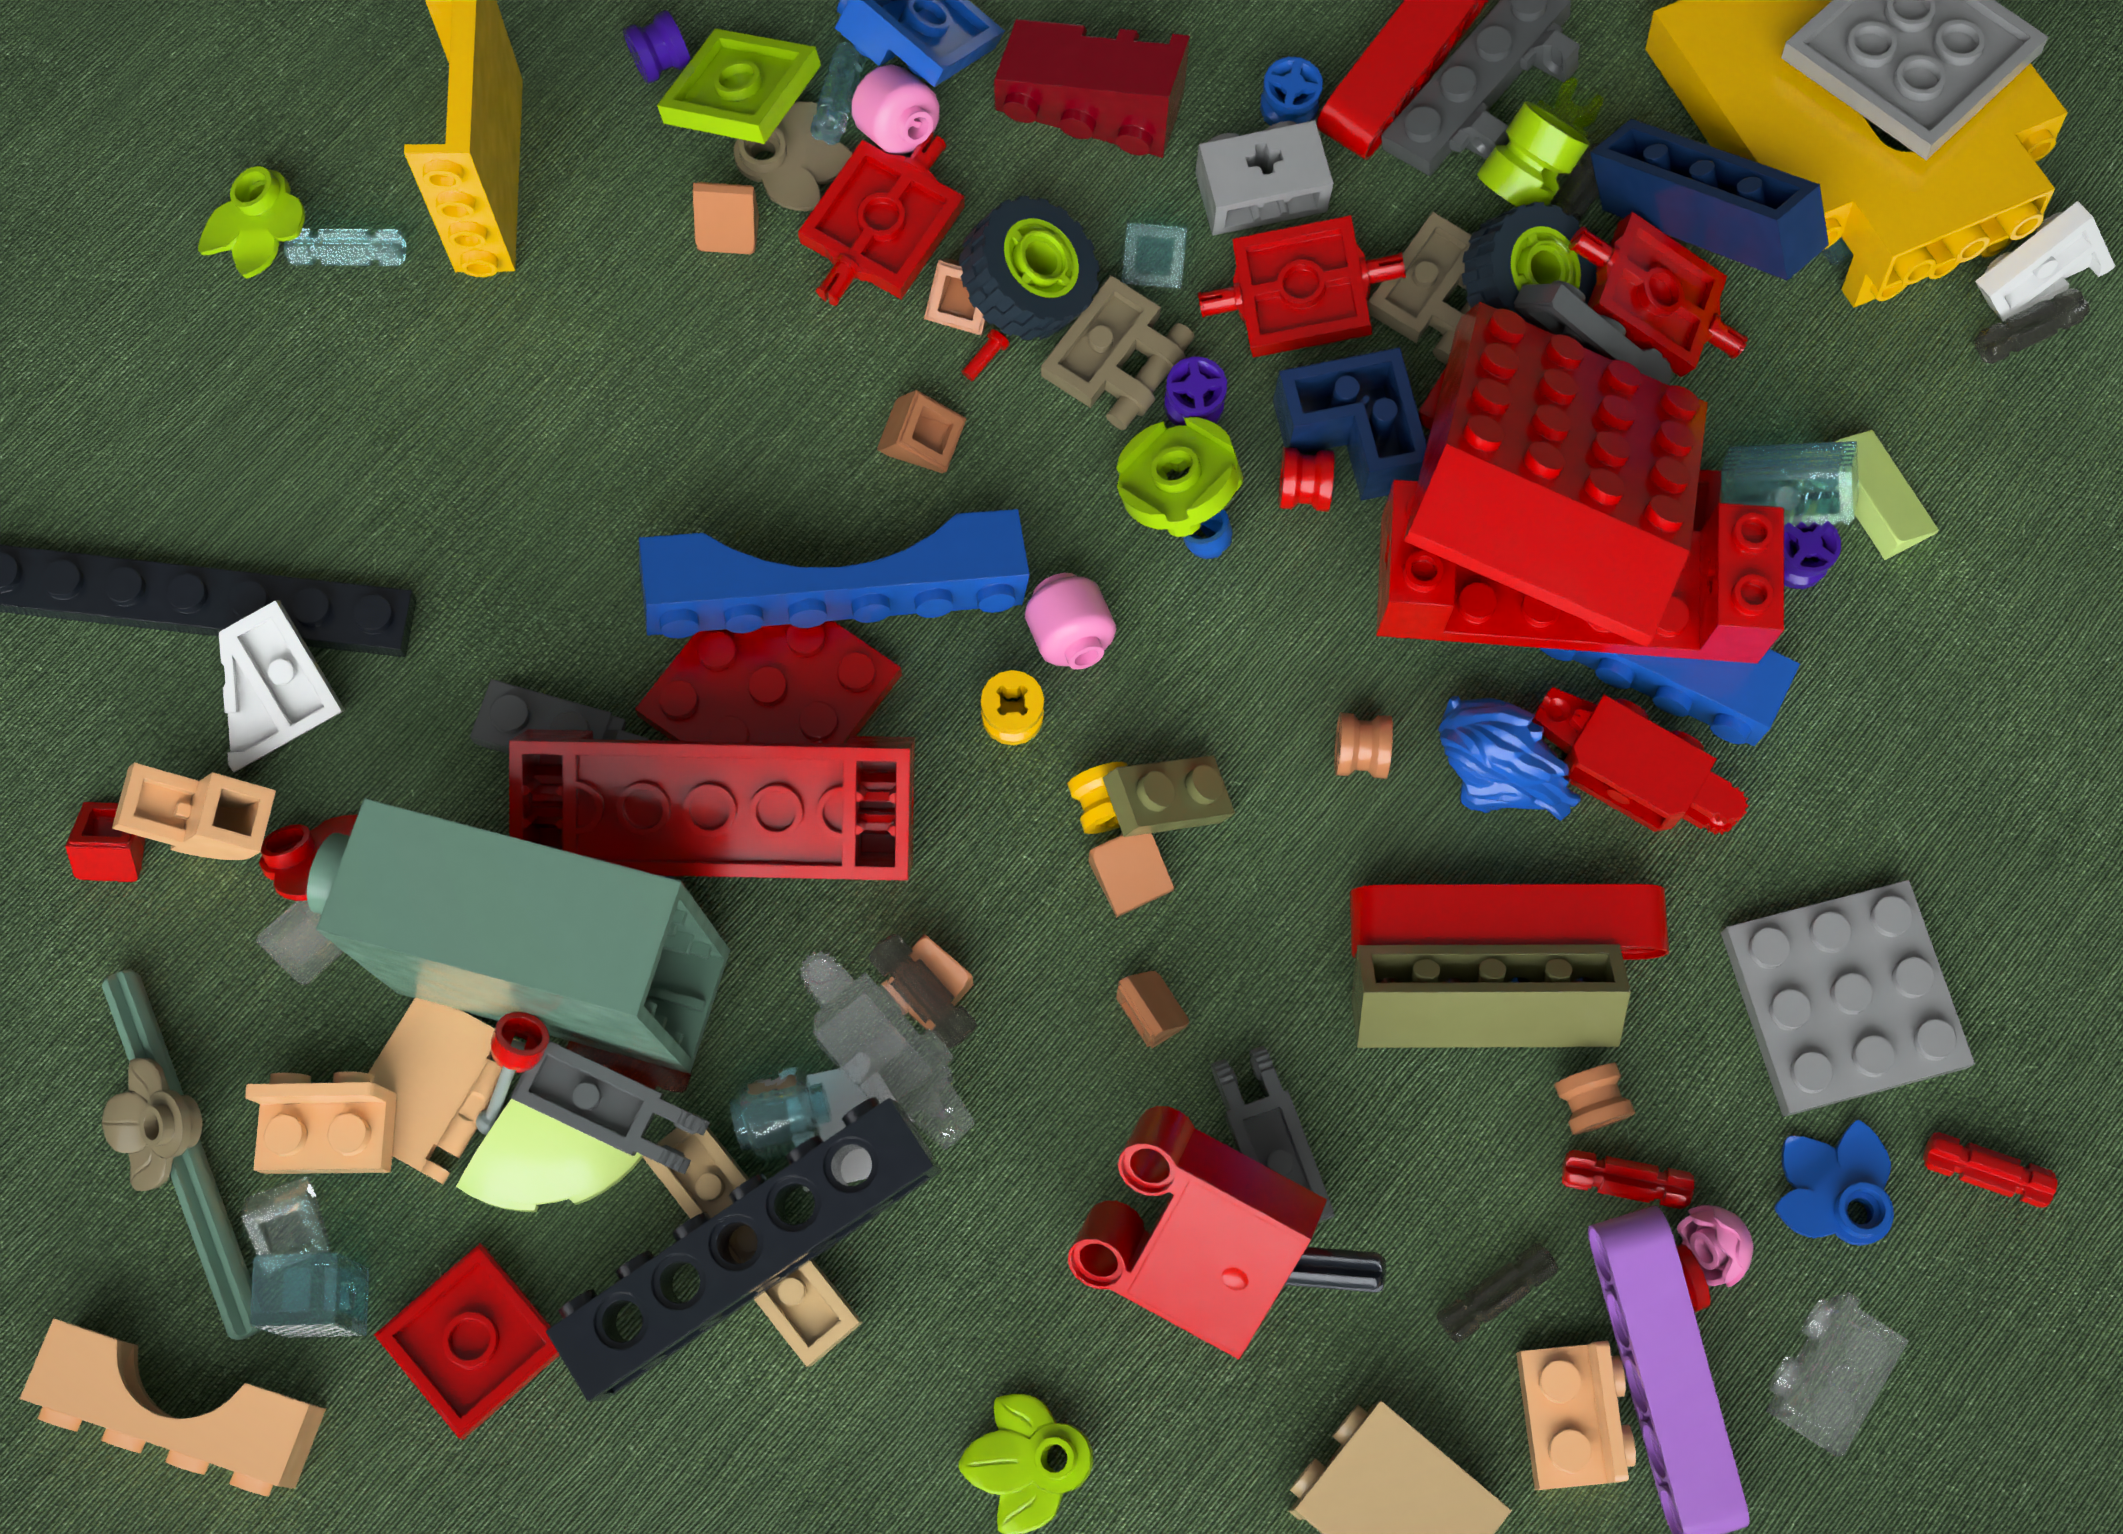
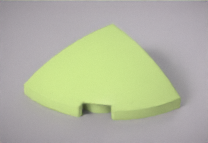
(540, 1161)

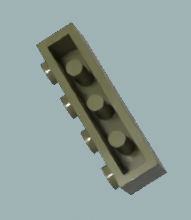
(1489, 996)

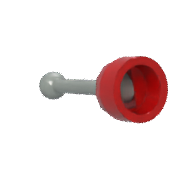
(512, 1057)

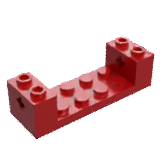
(1720, 609)
(719, 804)

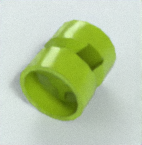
(1533, 158)

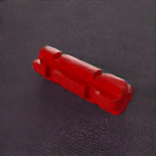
(1990, 1170)
(1627, 1179)

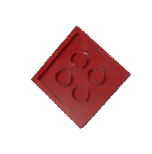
(770, 686)

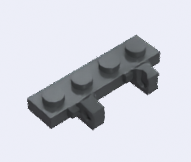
(1456, 101)

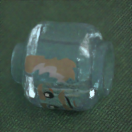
(778, 1112)

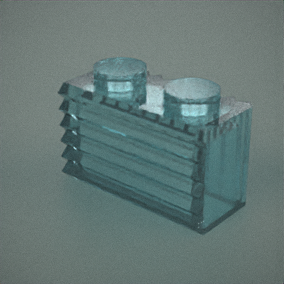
(1806, 479)

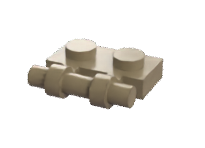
(1432, 274)
(1101, 343)

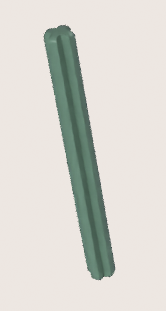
(191, 1170)

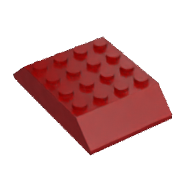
(1560, 473)

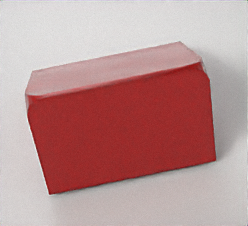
(100, 851)

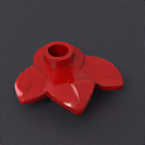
(291, 851)

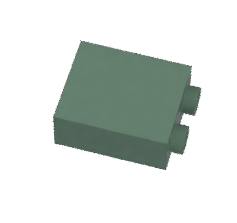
(521, 930)

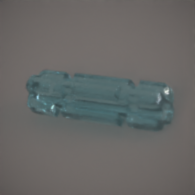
(837, 94)
(347, 247)

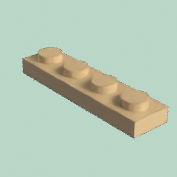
(801, 1306)

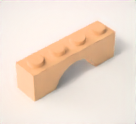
(99, 1381)

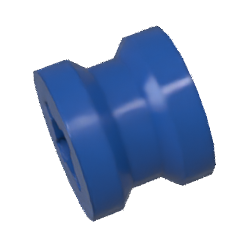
(1290, 80)

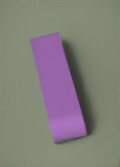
(1668, 1373)

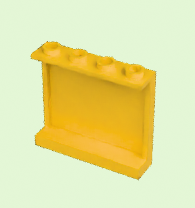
(474, 175)

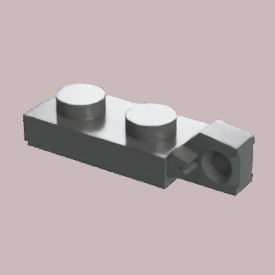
(514, 709)

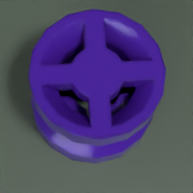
(656, 46)
(1199, 380)
(1814, 542)

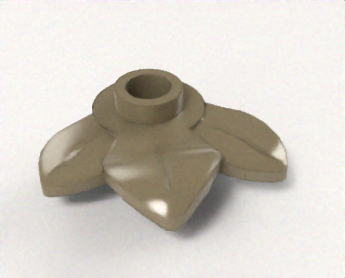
(797, 163)
(150, 1124)

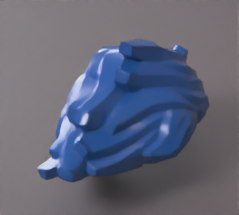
(1503, 758)

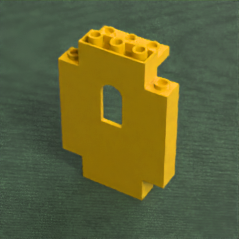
(1888, 205)

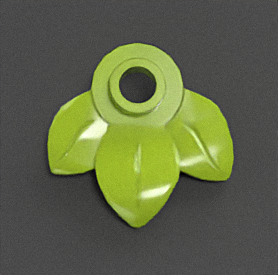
(254, 221)
(1016, 1463)

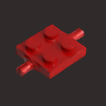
(881, 219)
(1302, 286)
(1658, 292)

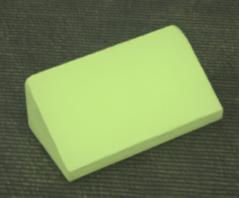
(1886, 501)

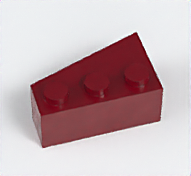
(1093, 85)

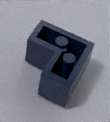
(1355, 404)

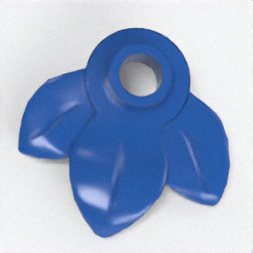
(1831, 1178)

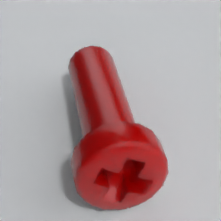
(985, 354)

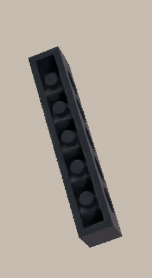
(588, 1332)

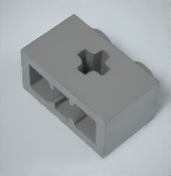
(1263, 176)

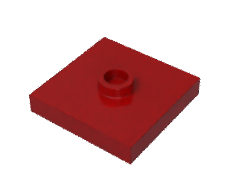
(470, 1341)

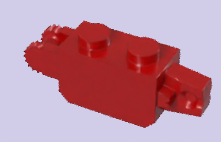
(1638, 764)

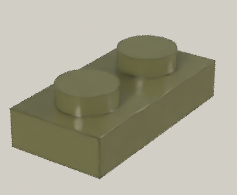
(1168, 795)

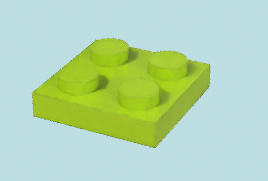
(739, 85)

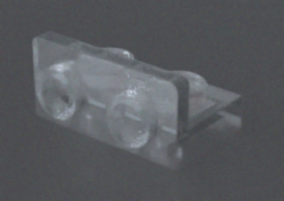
(1835, 1374)

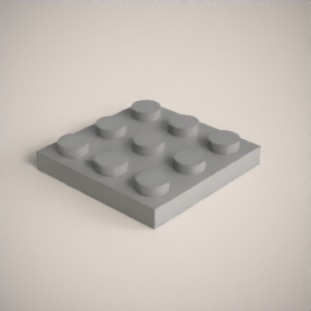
(1915, 62)
(1846, 998)

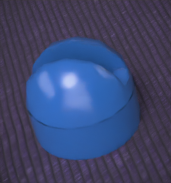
(1219, 533)

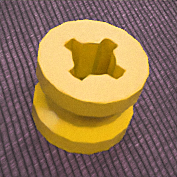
(1013, 720)
(1091, 791)

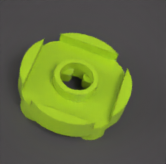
(1184, 502)

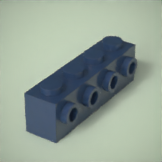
(1711, 198)

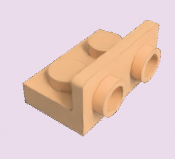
(323, 1125)
(1575, 1416)

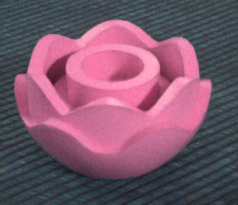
(1718, 1243)

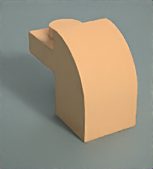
(197, 818)

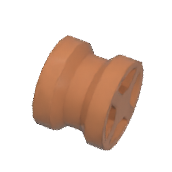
(1363, 745)
(1594, 1098)

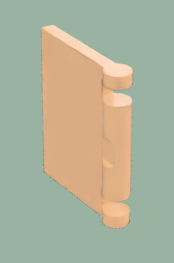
(441, 1082)

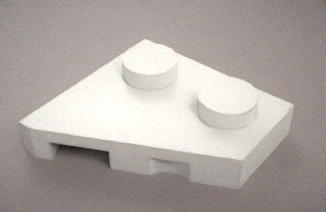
(2038, 267)
(270, 685)

